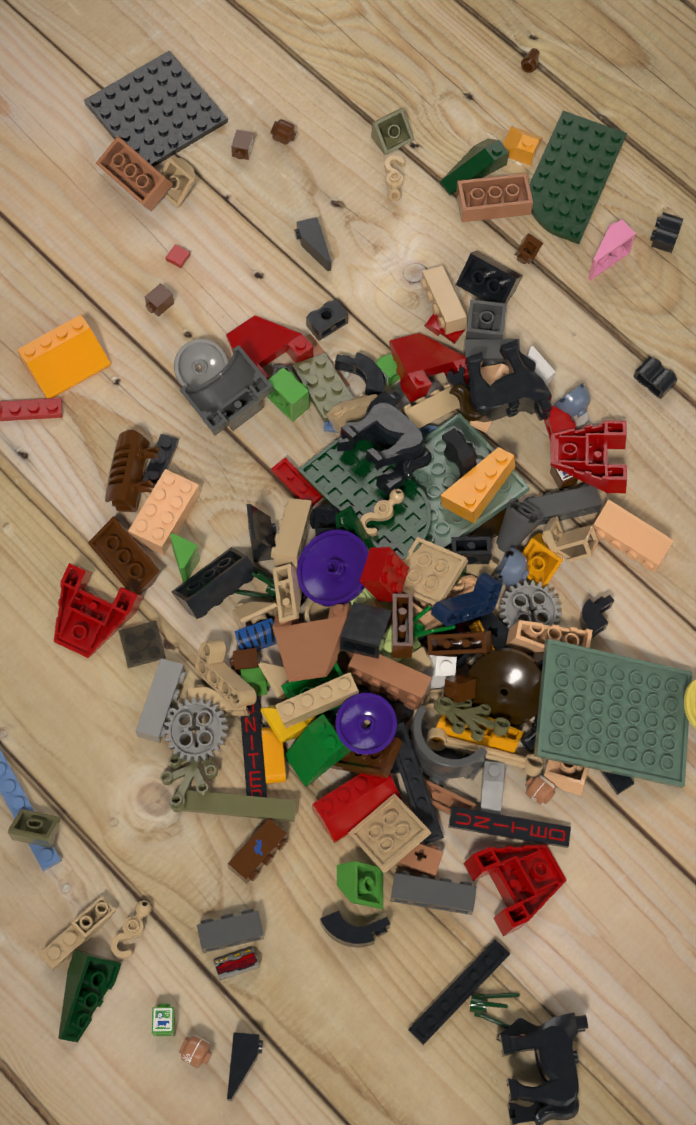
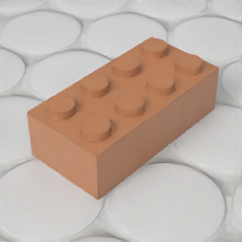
(134, 173)
(494, 197)
(391, 679)

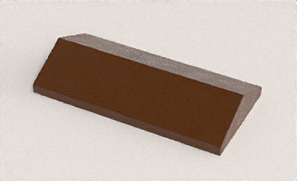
(124, 557)

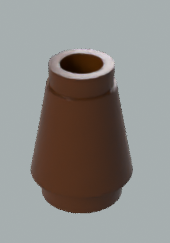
(530, 61)

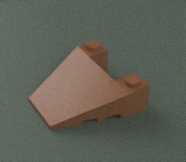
(311, 647)

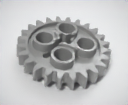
(512, 612)
(178, 732)

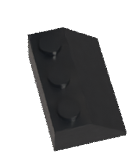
(488, 279)

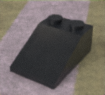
(261, 533)

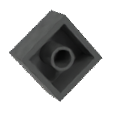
(485, 320)

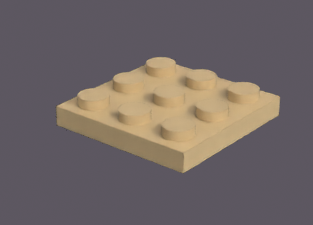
(431, 572)
(389, 833)

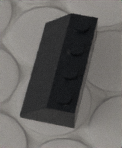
(214, 582)

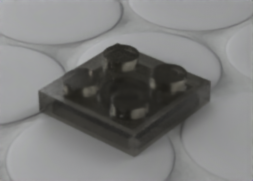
(142, 644)

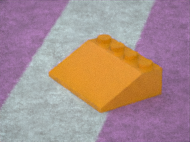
(63, 357)

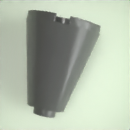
(517, 524)

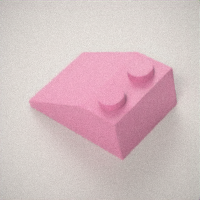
(614, 246)

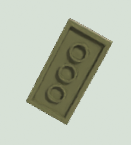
(323, 382)

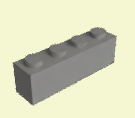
(161, 700)

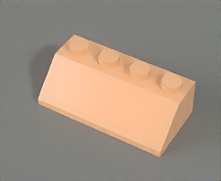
(632, 536)

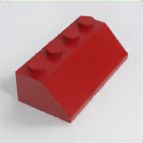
(352, 803)

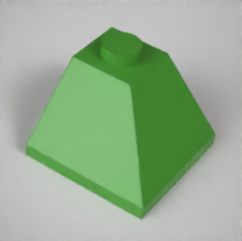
(361, 883)

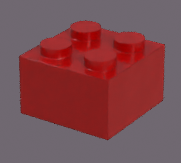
(384, 573)

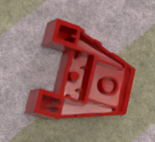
(267, 341)
(422, 357)
(585, 455)
(87, 619)
(522, 876)

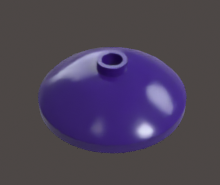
(356, 711)

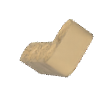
(220, 676)

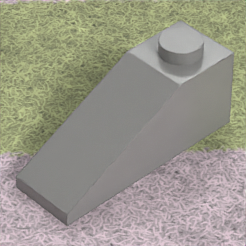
(492, 787)

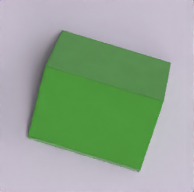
(186, 555)

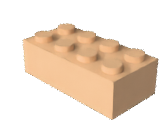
(164, 511)

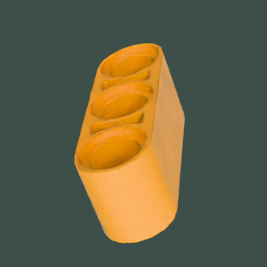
(273, 757)

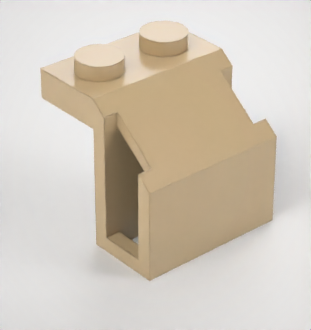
(571, 544)

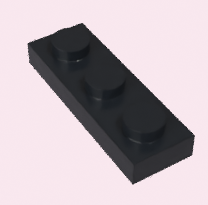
(157, 466)

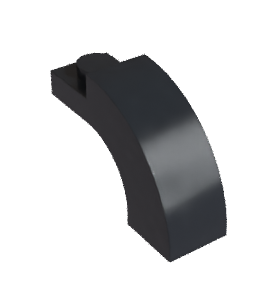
(364, 368)
(352, 935)

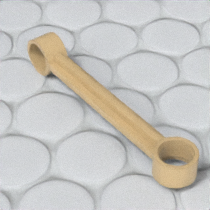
(531, 765)

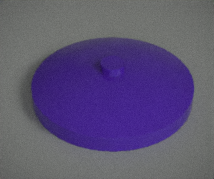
(332, 568)

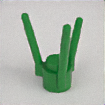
(418, 628)

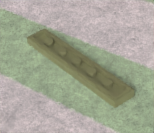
(241, 806)

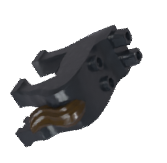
(508, 395)

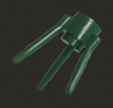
(270, 588)
(480, 1003)

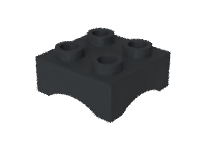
(459, 452)

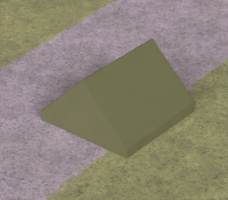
(391, 131)
(34, 828)

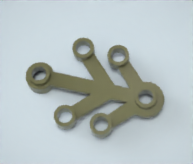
(470, 716)
(190, 772)

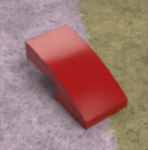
(433, 325)

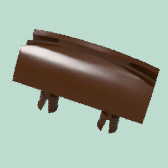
(128, 471)

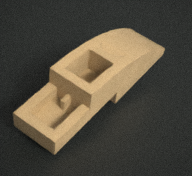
(78, 934)

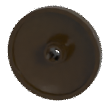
(510, 671)

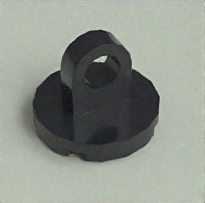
(323, 516)

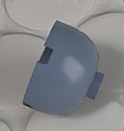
(575, 401)
(512, 568)

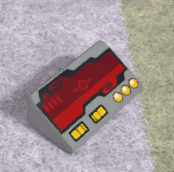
(236, 964)

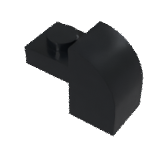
(592, 617)

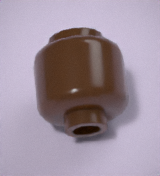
(283, 131)

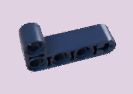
(469, 605)

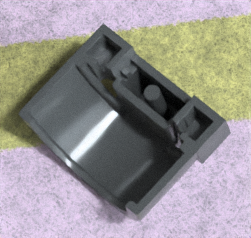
(231, 394)
(443, 764)

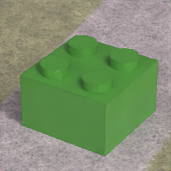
(289, 394)

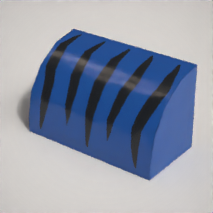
(256, 636)

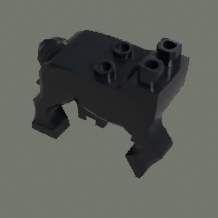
(393, 436)
(556, 1065)

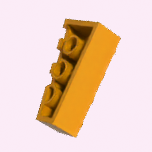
(478, 487)
(505, 743)

